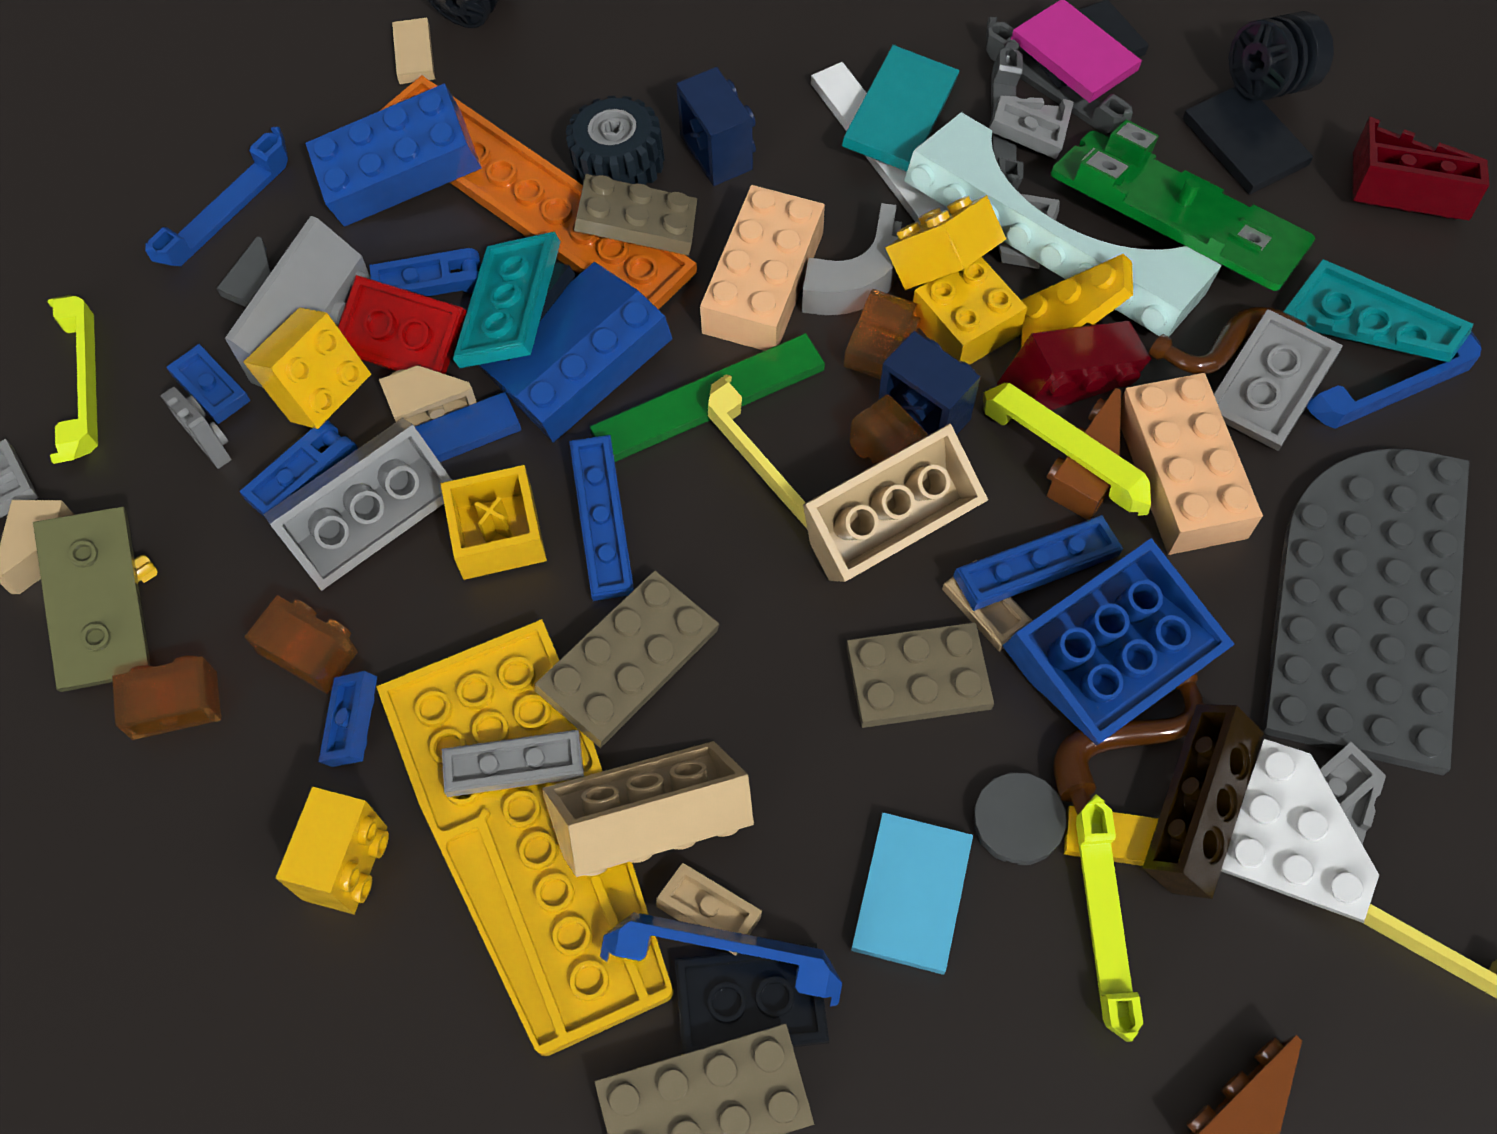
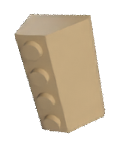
(892, 505)
(648, 808)

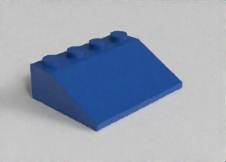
(582, 350)
(1118, 643)

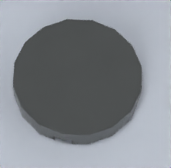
(1019, 818)

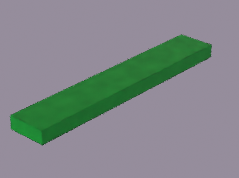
(688, 405)

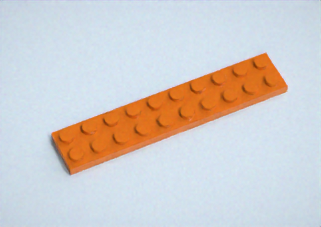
(543, 199)

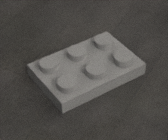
(1274, 378)

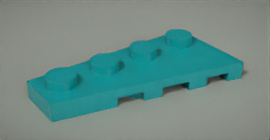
(1367, 312)

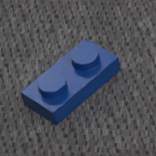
(208, 384)
(348, 719)

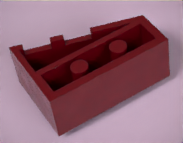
(1415, 176)
(1077, 363)

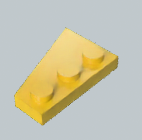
(1079, 298)

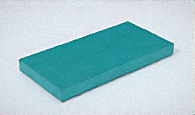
(900, 107)
(507, 300)

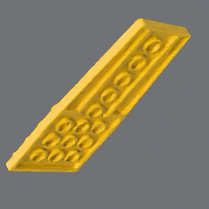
(504, 851)

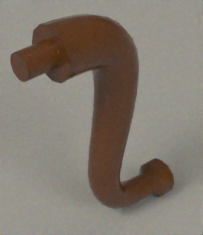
(1226, 344)
(1073, 754)

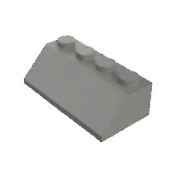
(310, 275)
(360, 503)

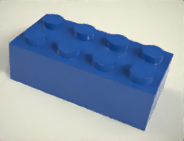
(393, 155)

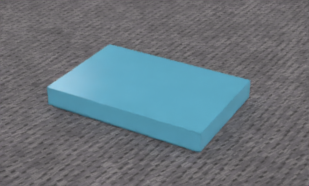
(912, 893)

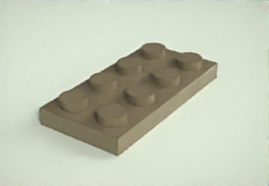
(626, 658)
(717, 1089)

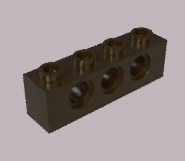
(1203, 800)

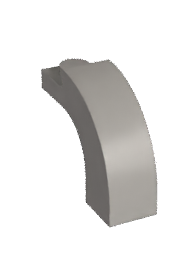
(845, 285)

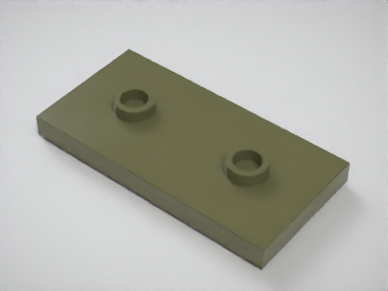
(91, 597)

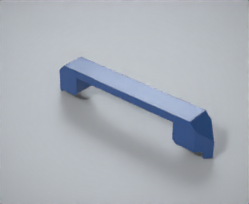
(269, 161)
(1338, 408)
(814, 972)

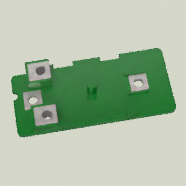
(1182, 205)

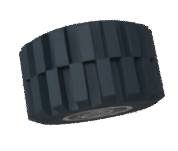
(616, 141)

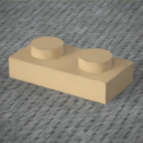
(703, 902)

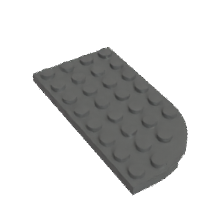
(1372, 609)

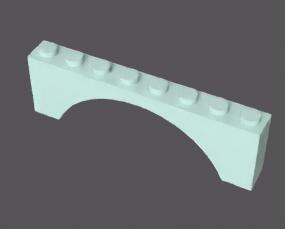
(962, 163)

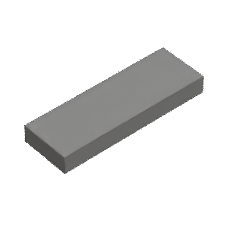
(512, 763)

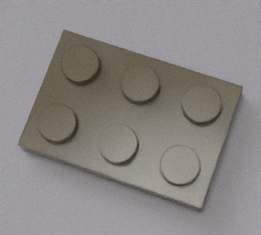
(636, 214)
(919, 675)

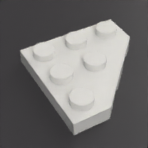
(1298, 836)

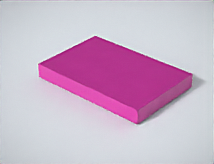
(1076, 50)

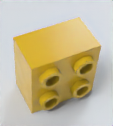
(945, 241)
(969, 312)
(307, 367)
(493, 522)
(333, 851)

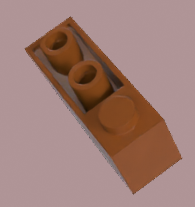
(1074, 484)
(1254, 1101)

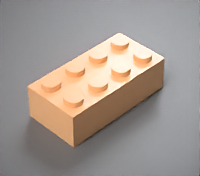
(762, 268)
(1191, 464)

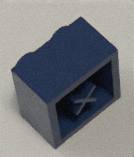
(716, 125)
(930, 384)

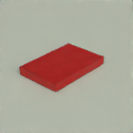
(400, 327)

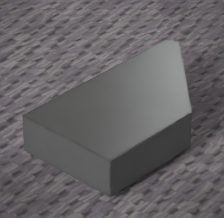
(246, 275)

